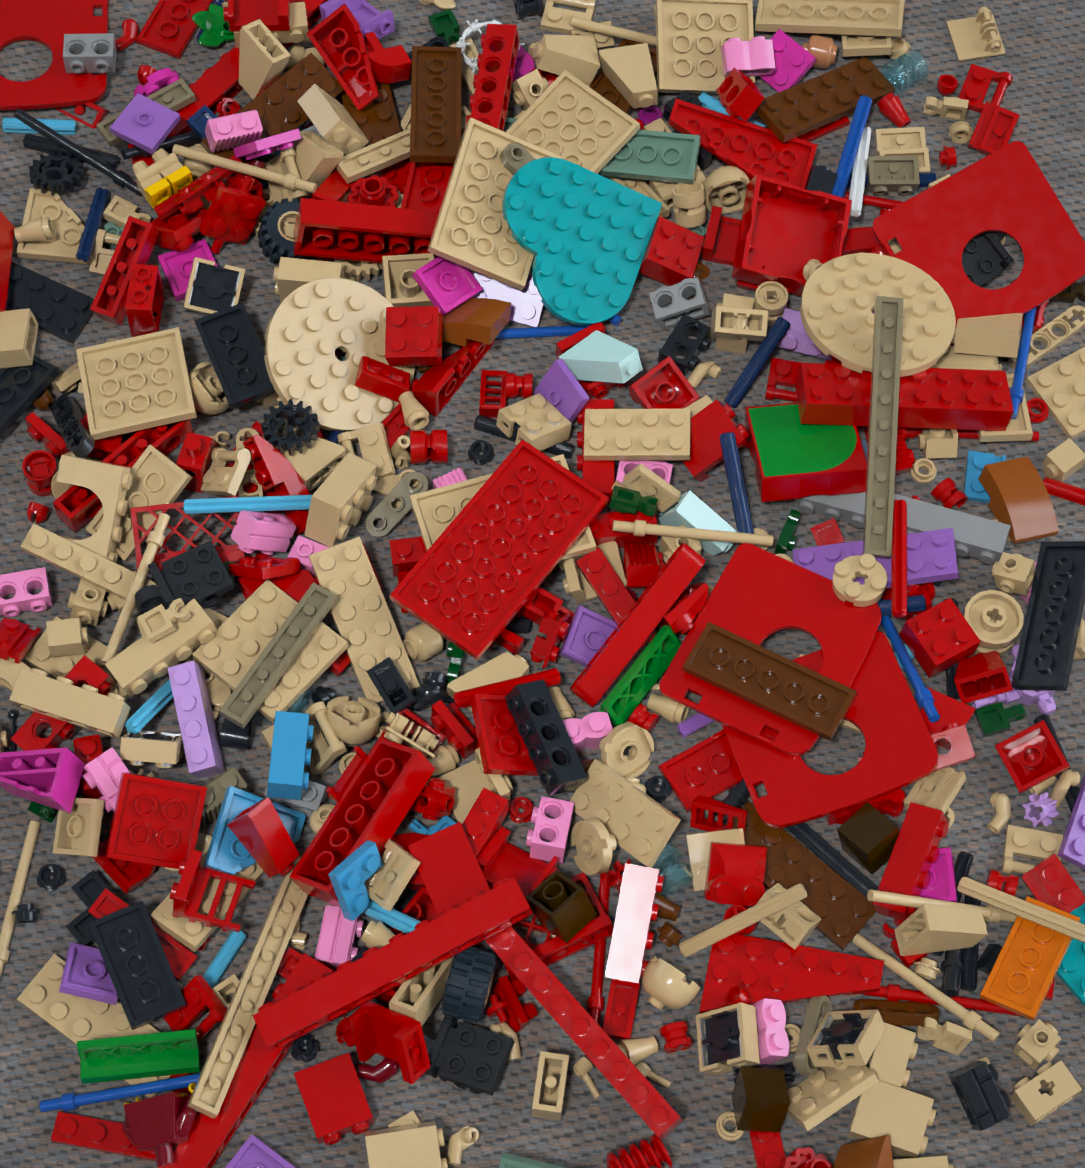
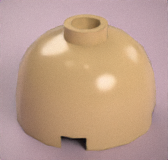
(726, 189)
(207, 390)
(353, 720)
(667, 985)

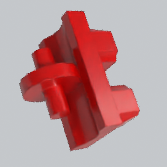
(507, 1005)

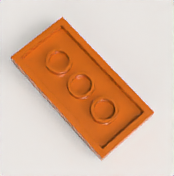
(1027, 965)

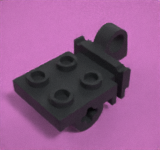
(985, 257)
(187, 576)
(468, 1056)

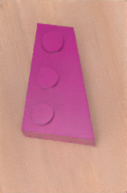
(42, 776)

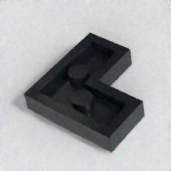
(88, 891)

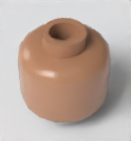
(822, 49)

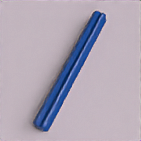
(851, 145)

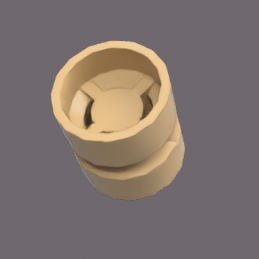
(689, 204)
(773, 298)

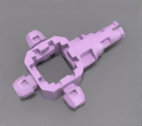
(1044, 698)

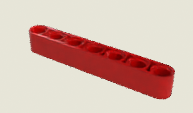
(637, 624)

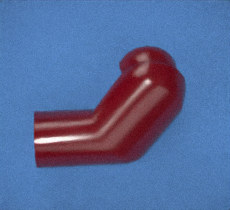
(379, 1073)

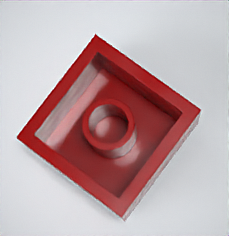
(671, 253)
(413, 336)
(939, 637)

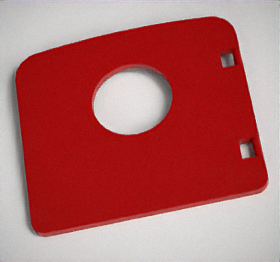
(47, 23)
(991, 195)
(753, 600)
(894, 756)

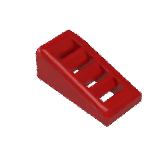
(491, 410)
(700, 822)

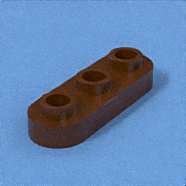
(900, 1012)

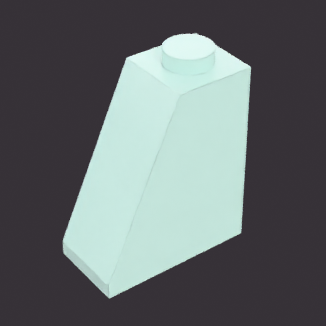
(602, 359)
(696, 514)

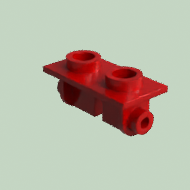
(190, 196)
(555, 629)

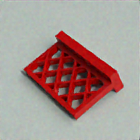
(226, 552)
(555, 949)

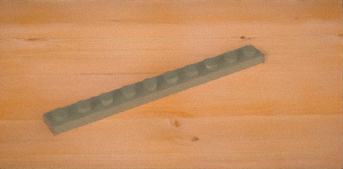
(883, 427)

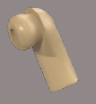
(296, 56)
(703, 370)
(1063, 784)
(1003, 811)
(460, 1141)

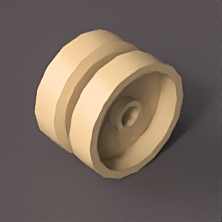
(995, 620)

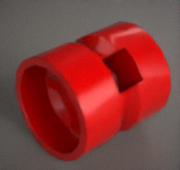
(428, 446)
(39, 470)

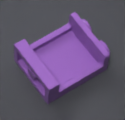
(368, 17)

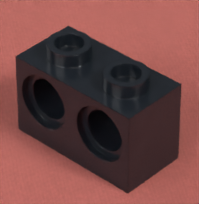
(680, 344)

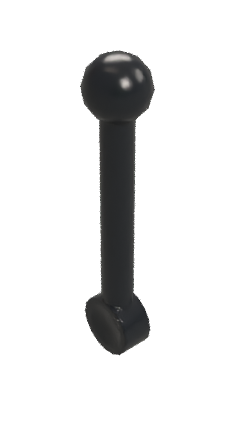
(13, 715)

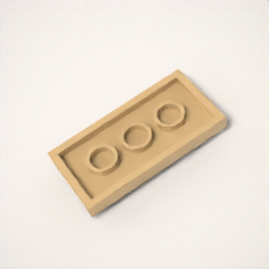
(637, 434)
(154, 482)
(41, 659)
(627, 812)
(196, 933)

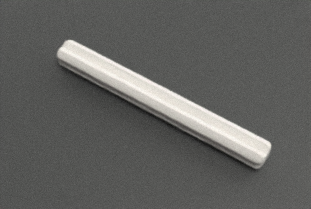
(859, 174)

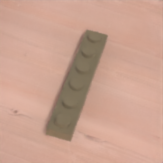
(278, 655)

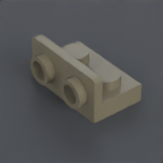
(892, 174)

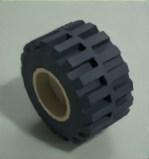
(277, 231)
(469, 984)

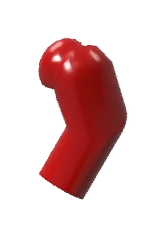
(130, 33)

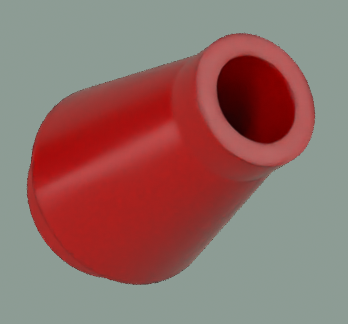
(893, 110)

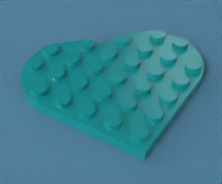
(583, 236)

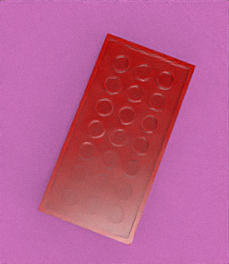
(499, 549)

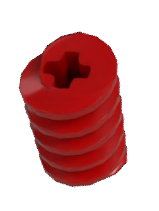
(644, 1157)

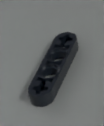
(72, 426)

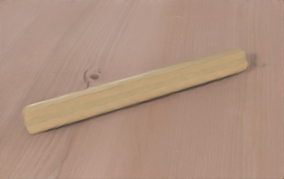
(1022, 908)
(742, 920)

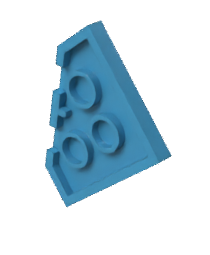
(225, 850)

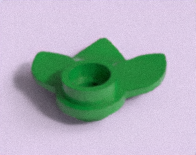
(213, 27)

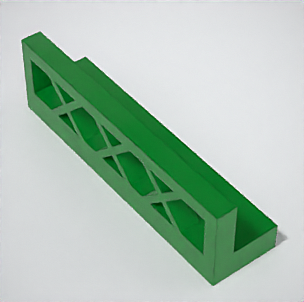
(641, 676)
(140, 1057)

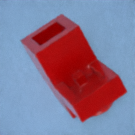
(387, 64)

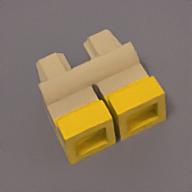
(162, 177)

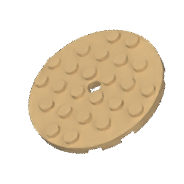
(841, 302)
(303, 345)

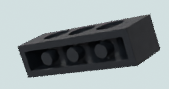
(545, 737)

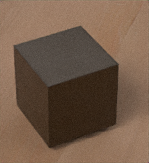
(868, 838)
(561, 906)
(760, 1099)

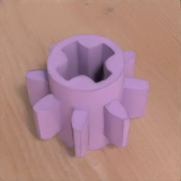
(1048, 809)

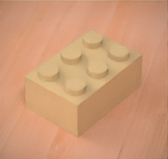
(341, 500)

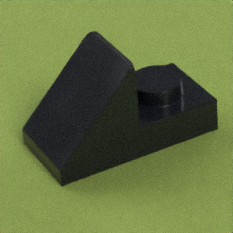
(391, 686)

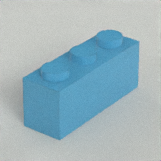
(289, 755)

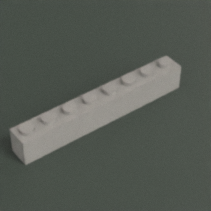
(972, 534)

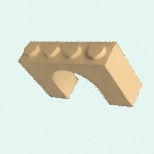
(110, 485)

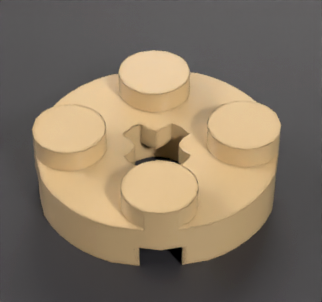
(859, 566)
(617, 740)
(593, 846)

